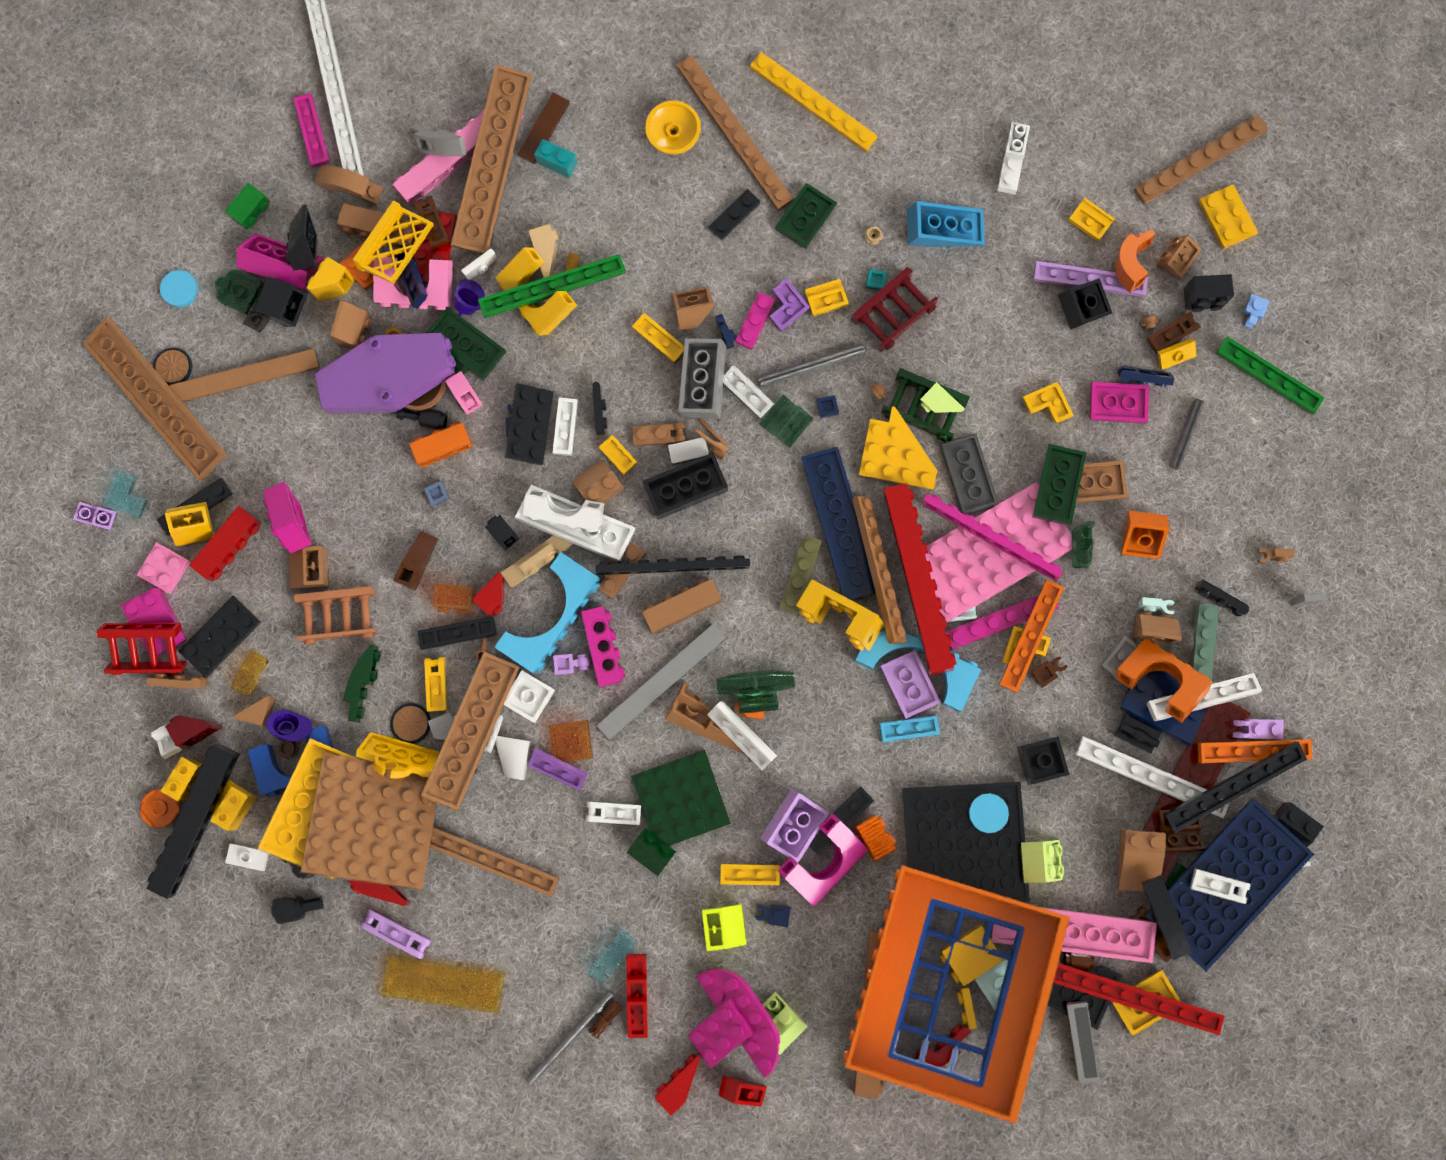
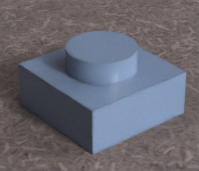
(436, 493)

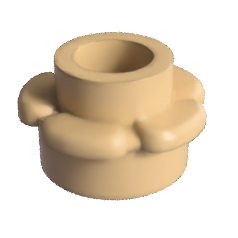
(873, 231)

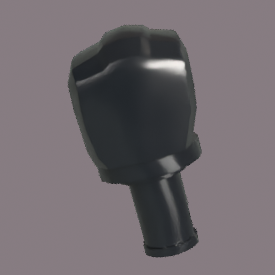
(293, 909)

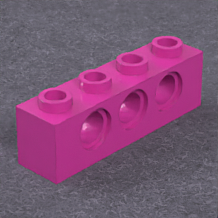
(591, 619)

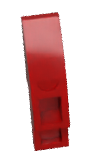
(943, 1051)

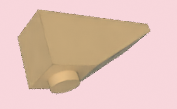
(545, 245)

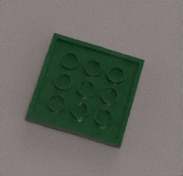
(681, 798)

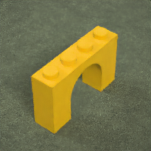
(554, 311)

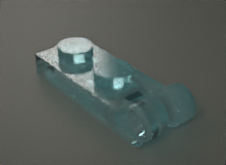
(612, 956)

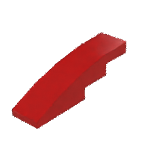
(637, 996)

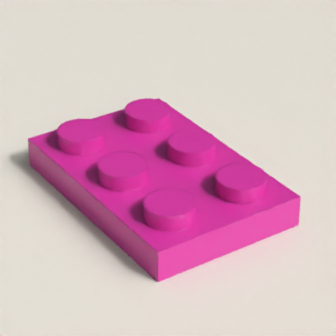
(1119, 402)

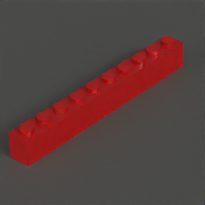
(919, 580)

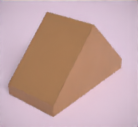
(258, 712)

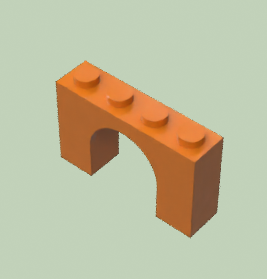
(1150, 658)

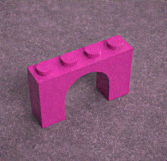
(816, 884)

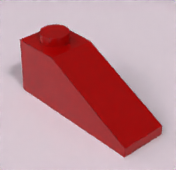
(379, 891)

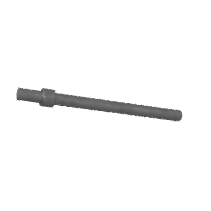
(597, 1008)

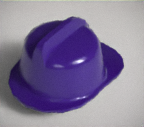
(467, 297)
(289, 725)

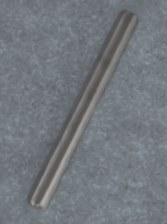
(811, 365)

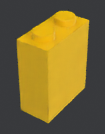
(969, 961)

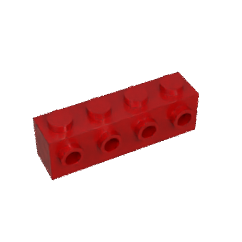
(225, 544)

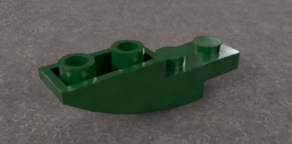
(361, 675)

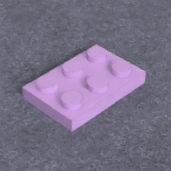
(910, 684)

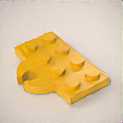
(397, 755)

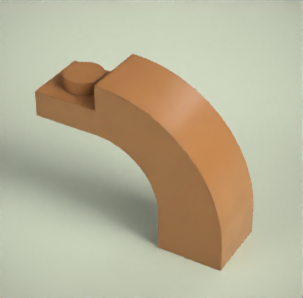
(344, 180)

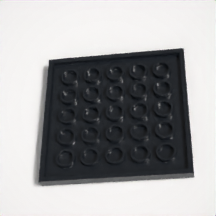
(950, 847)

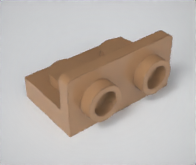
(1179, 255)

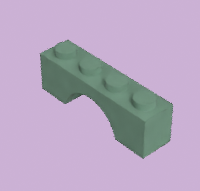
(1205, 629)

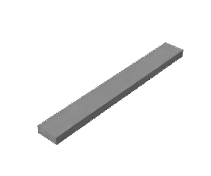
(661, 682)

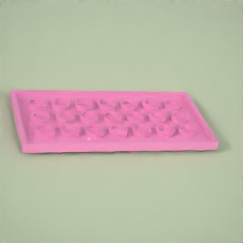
(974, 570)

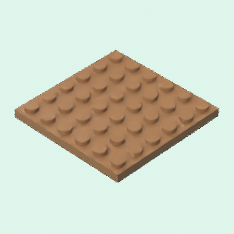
(368, 825)

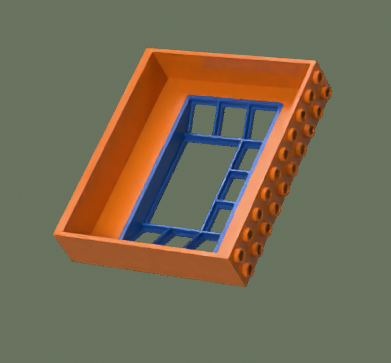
(1018, 1008)

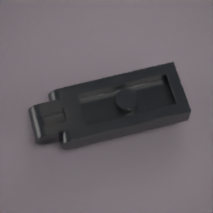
(599, 406)

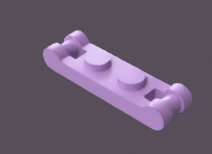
(395, 933)

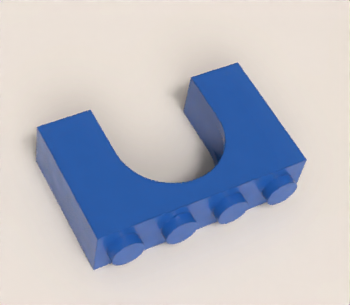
(265, 767)

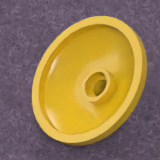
(673, 117)

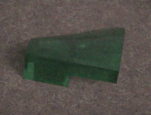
(1082, 545)

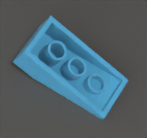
(944, 225)

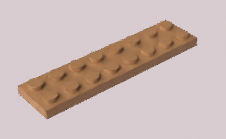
(470, 731)

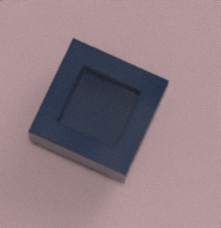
(827, 406)

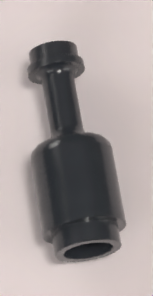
(427, 418)

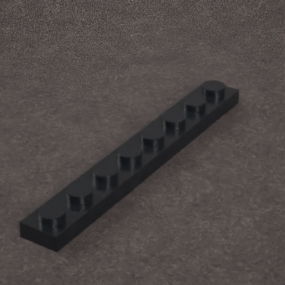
(679, 565)
(1234, 787)

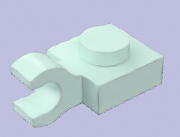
(1153, 605)

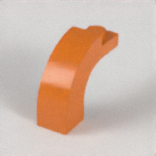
(1127, 267)

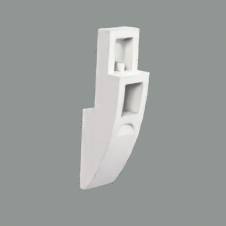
(1013, 158)

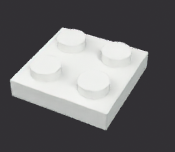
(528, 696)

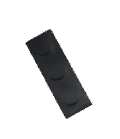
(734, 214)

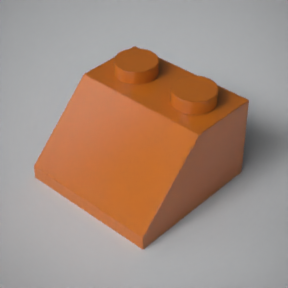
(1144, 534)

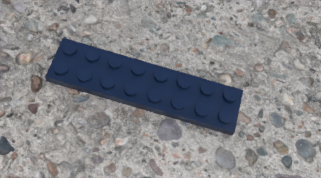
(839, 522)

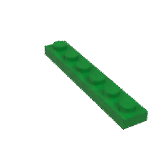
(1270, 375)

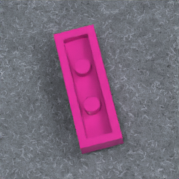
(755, 321)

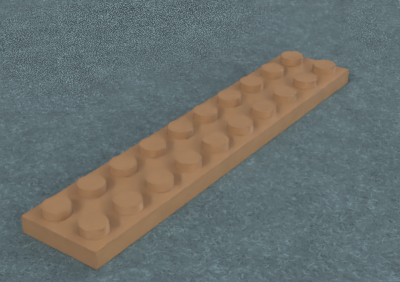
(491, 159)
(154, 399)

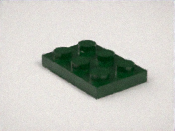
(806, 215)

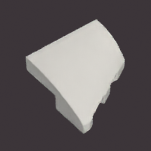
(513, 756)

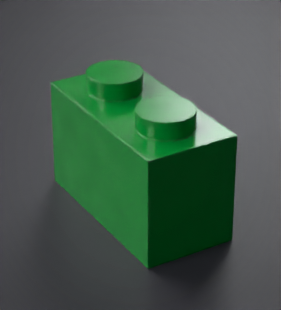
(247, 206)

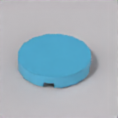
(179, 288)
(988, 813)

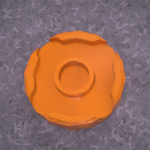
(156, 813)

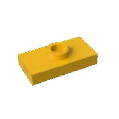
(1176, 354)
(618, 455)

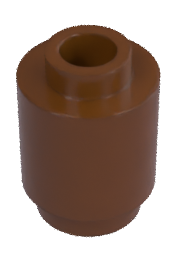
(1079, 961)

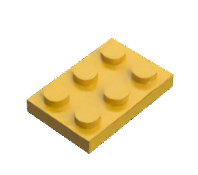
(1228, 216)
(1138, 1020)

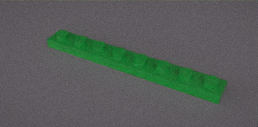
(548, 286)

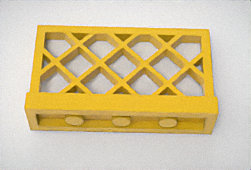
(378, 239)

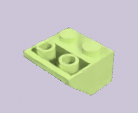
(1042, 861)
(786, 1020)

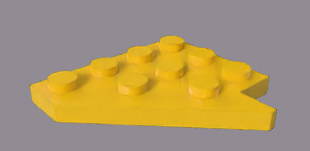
(895, 454)

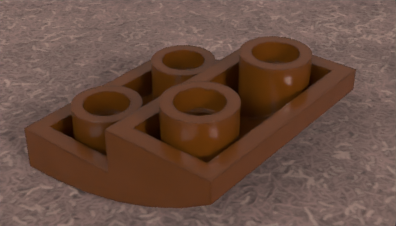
(1186, 840)

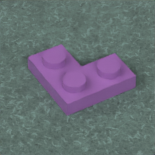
(792, 304)

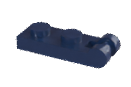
(1144, 376)

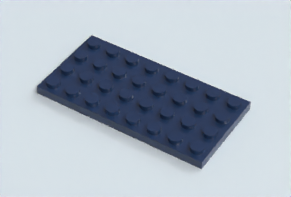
(1249, 850)

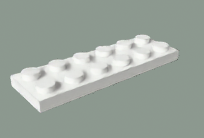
(609, 541)

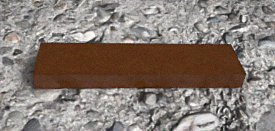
(544, 126)

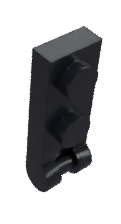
(1222, 598)

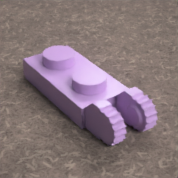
(1260, 728)

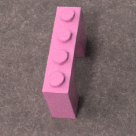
(438, 288)

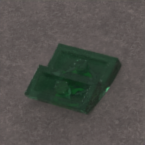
(785, 421)

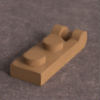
(658, 434)
(178, 681)

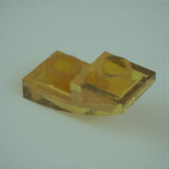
(248, 673)

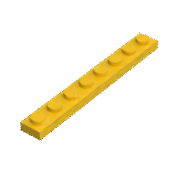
(813, 102)

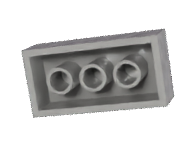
(702, 378)

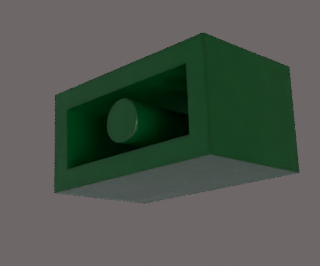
(651, 852)

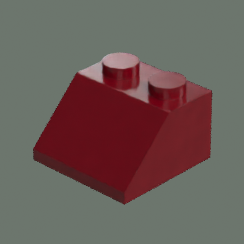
(189, 731)

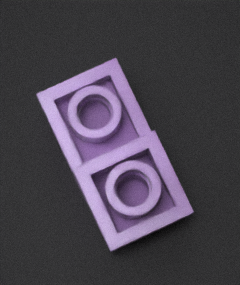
(94, 516)

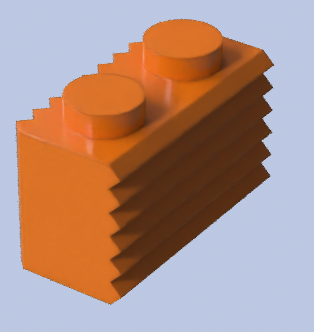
(875, 837)

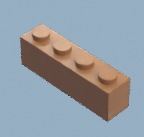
(363, 221)
(681, 606)

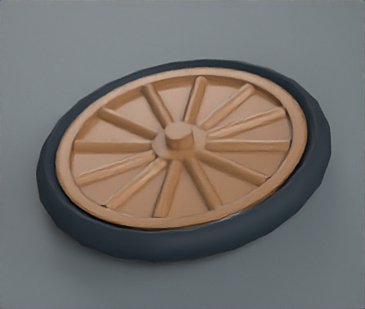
(173, 365)
(410, 723)

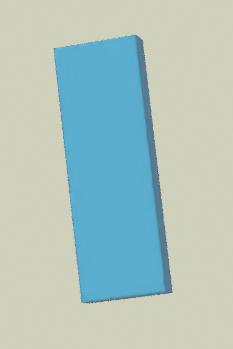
(909, 728)

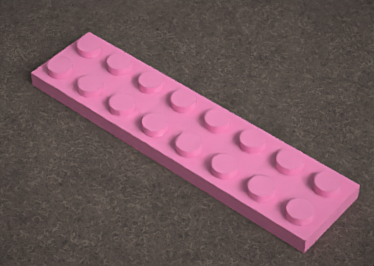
(1099, 936)

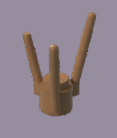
(719, 446)

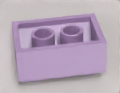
(794, 825)

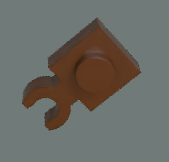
(1047, 673)

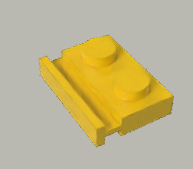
(1091, 219)
(826, 297)

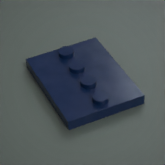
(1155, 686)

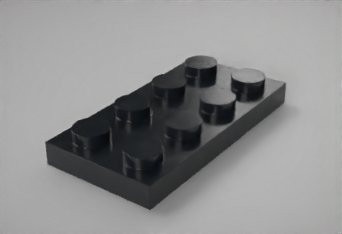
(529, 424)
(219, 636)

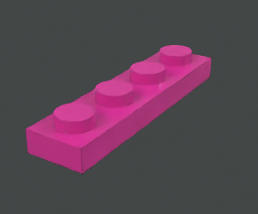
(311, 130)

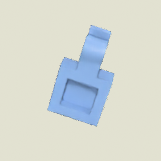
(1255, 310)

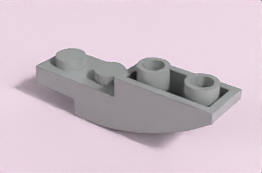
(437, 143)

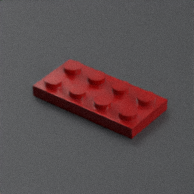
(425, 251)

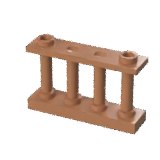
(325, 598)

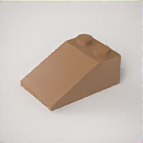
(1139, 858)

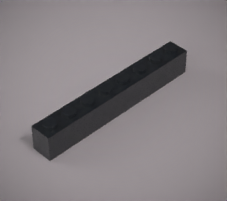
(192, 821)

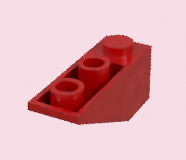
(675, 1092)

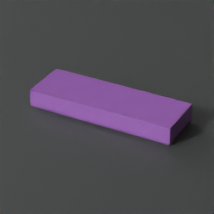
(557, 769)

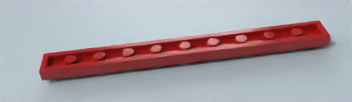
(1139, 999)

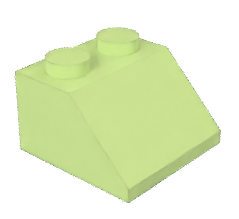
(939, 400)

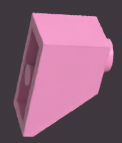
(463, 392)

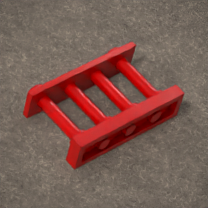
(148, 631)

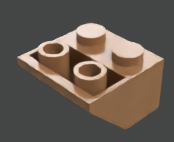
(309, 568)

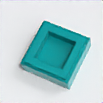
(876, 279)

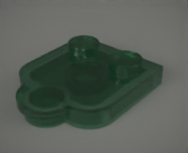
(238, 290)

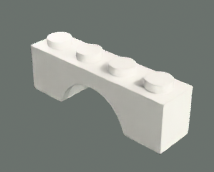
(540, 506)

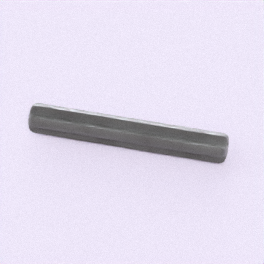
(1187, 434)

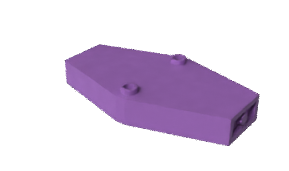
(385, 373)

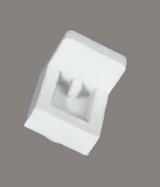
(165, 743)

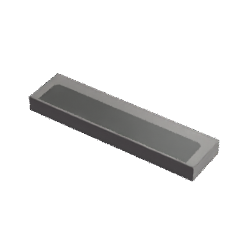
(1082, 1041)

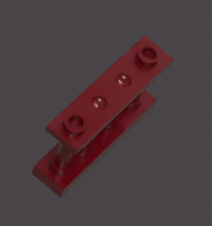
(890, 291)

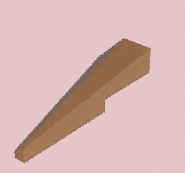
(692, 715)

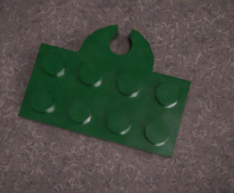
(469, 346)

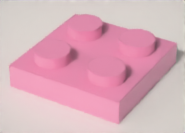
(163, 568)

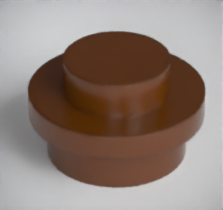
(288, 749)

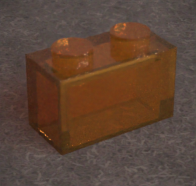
(453, 598)

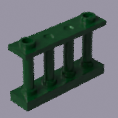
(922, 386)

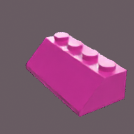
(268, 259)

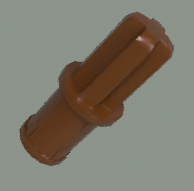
(605, 1019)

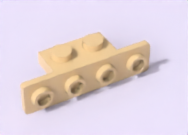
(534, 560)

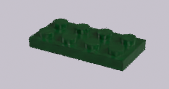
(1059, 484)

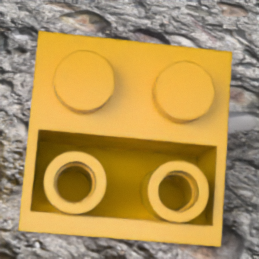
(330, 281)
(189, 523)

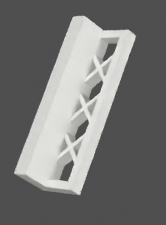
(742, 735)

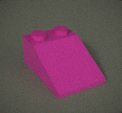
(152, 608)

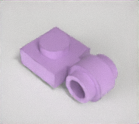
(565, 663)

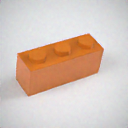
(441, 444)

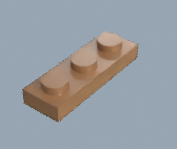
(613, 583)

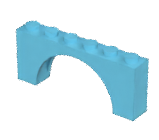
(534, 650)
(957, 682)

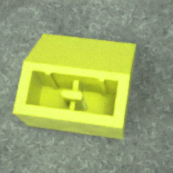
(724, 927)

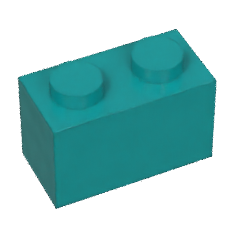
(555, 158)

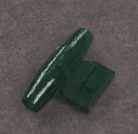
(756, 689)

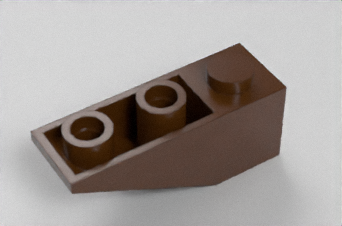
(415, 561)

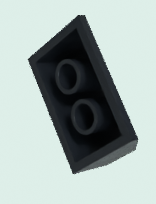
(302, 241)

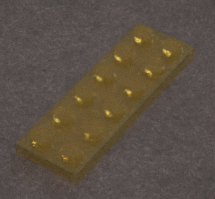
(443, 984)

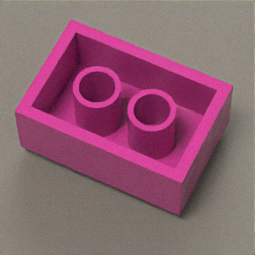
(286, 518)

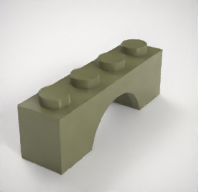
(800, 574)

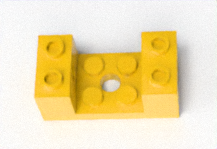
(818, 600)
(232, 804)

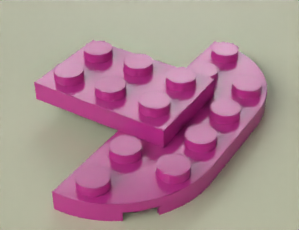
(736, 1021)

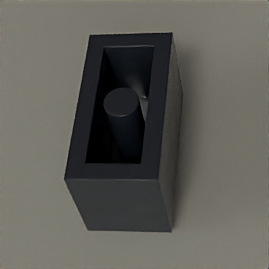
(501, 532)

